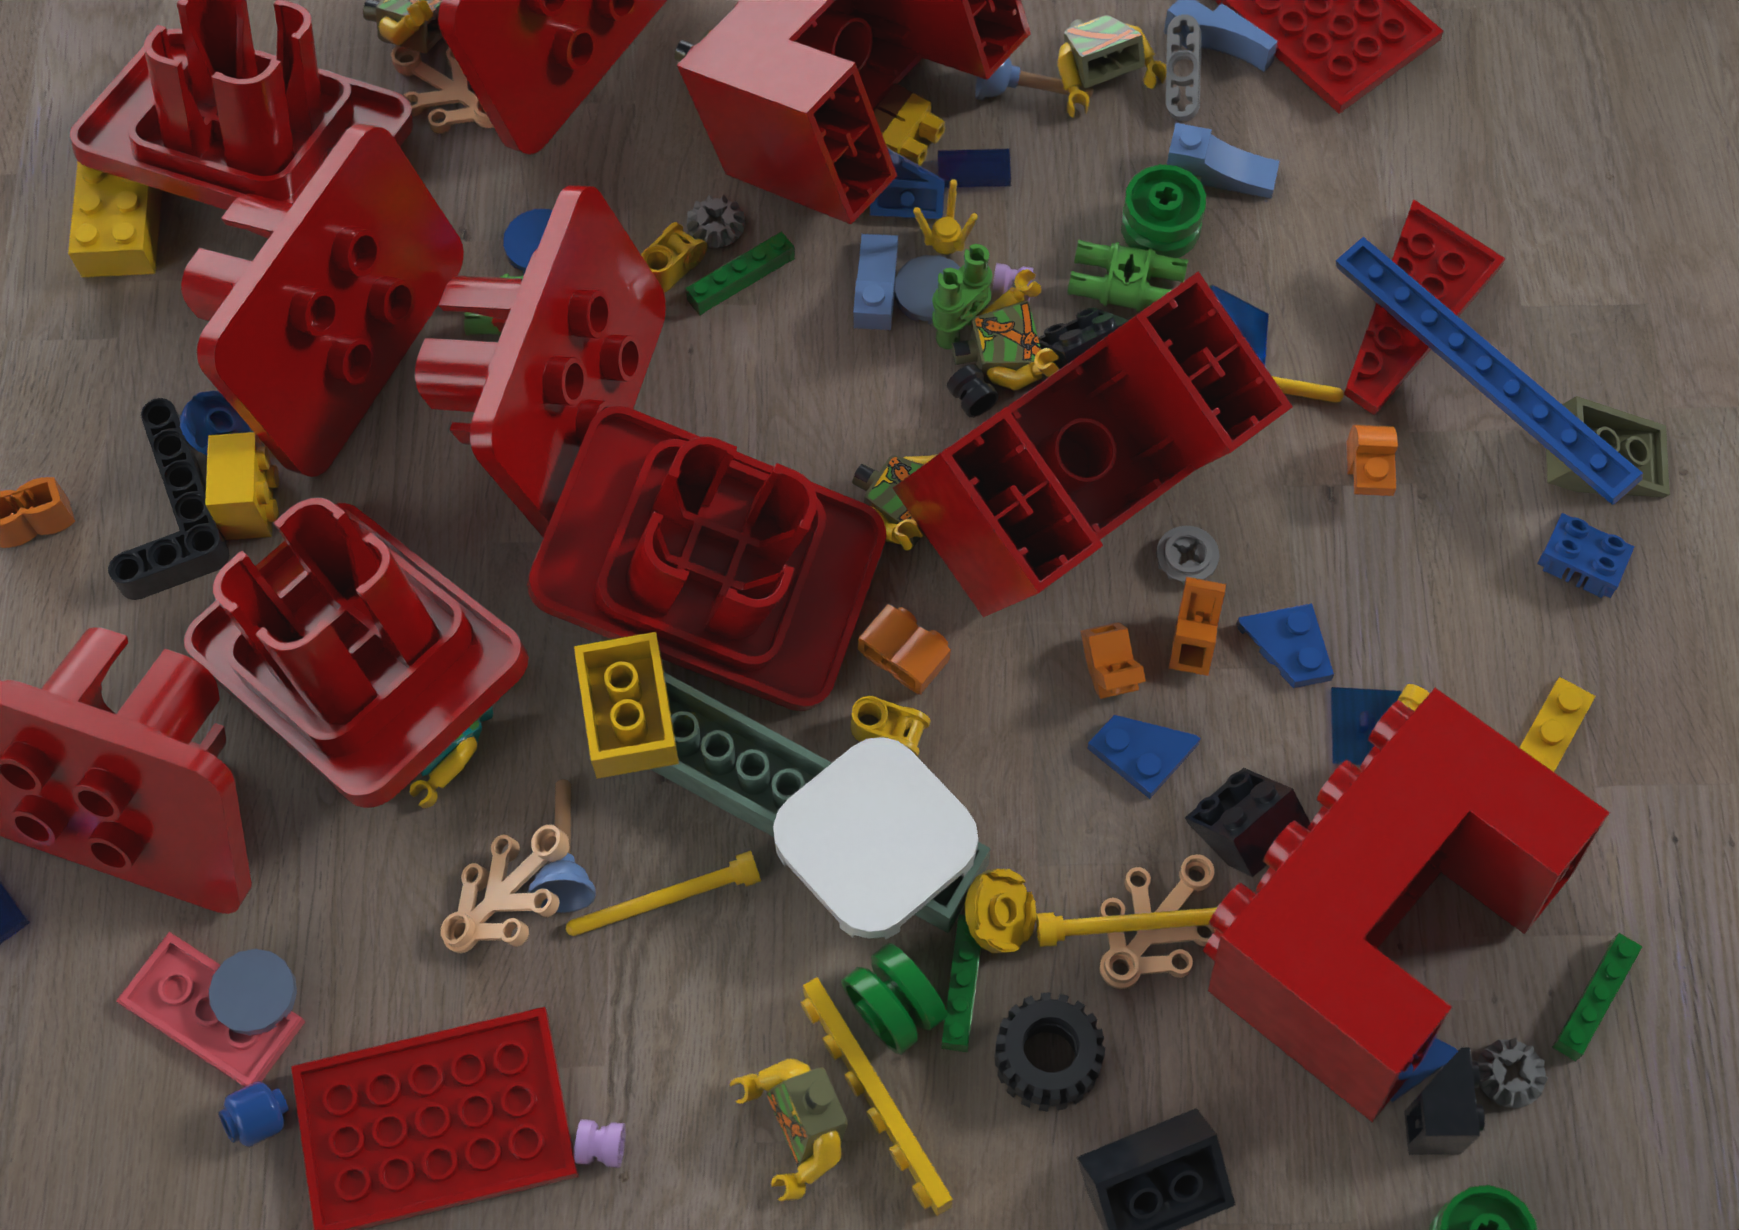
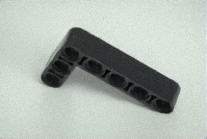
(185, 502)

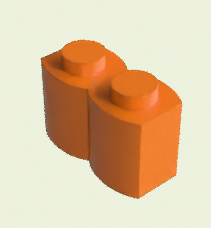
(33, 510)
(904, 648)

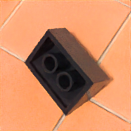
(1159, 1176)

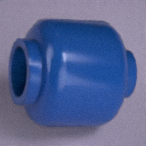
(253, 1113)

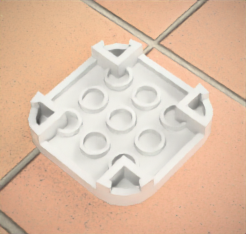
(875, 837)

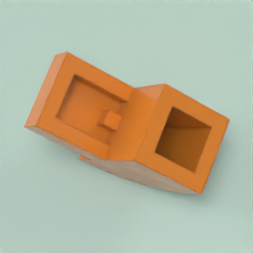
(1372, 459)
(1197, 626)
(1111, 660)

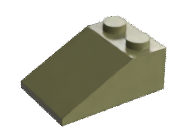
(1634, 437)

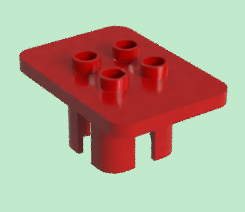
(538, 57)
(226, 120)
(327, 301)
(567, 348)
(714, 552)
(353, 650)
(126, 785)

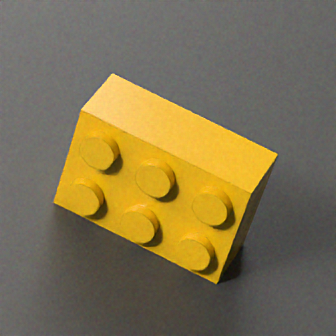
(113, 225)
(626, 705)

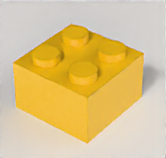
(241, 486)

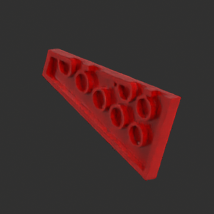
(1447, 266)

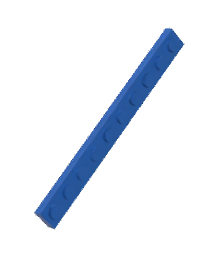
(1490, 371)

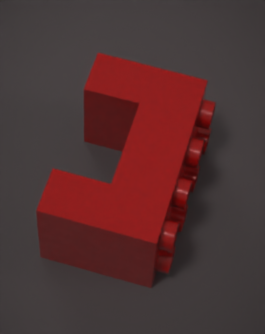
(797, 83)
(1092, 447)
(1423, 803)

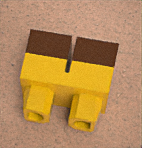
(906, 119)

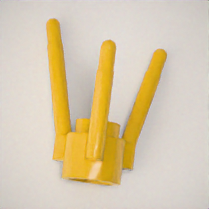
(946, 232)

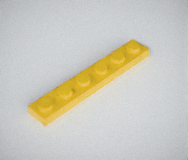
(1557, 723)
(883, 1112)

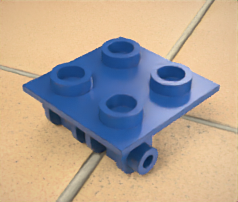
(1588, 552)

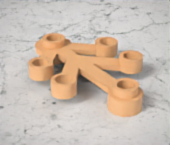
(450, 91)
(468, 926)
(1131, 954)

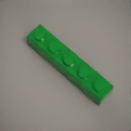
(740, 273)
(961, 989)
(1597, 997)

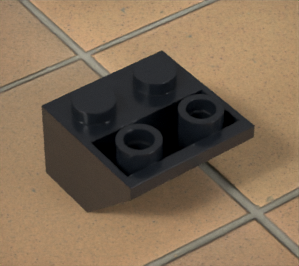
(1080, 334)
(1246, 819)
(1446, 1111)

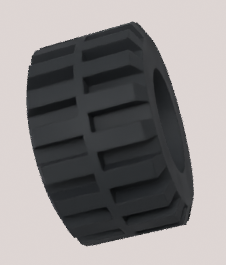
(1058, 1018)

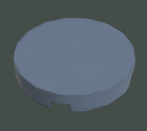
(917, 284)
(252, 991)

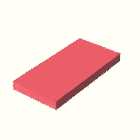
(174, 999)

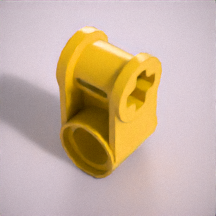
(673, 255)
(892, 723)

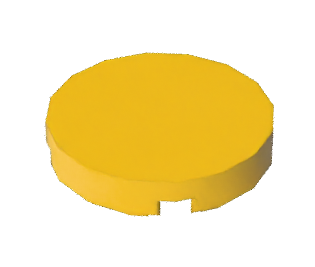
(1000, 911)

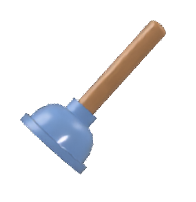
(1011, 76)
(565, 876)

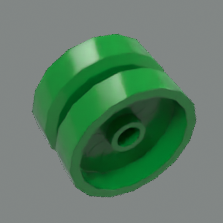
(1163, 210)
(894, 998)
(1484, 1209)

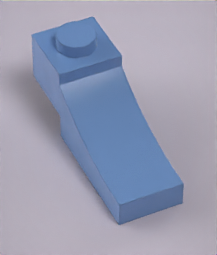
(1225, 32)
(1221, 163)
(875, 282)

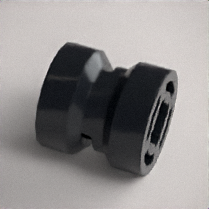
(973, 391)

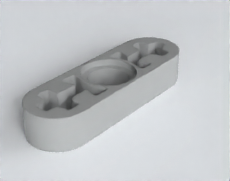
(1173, 43)

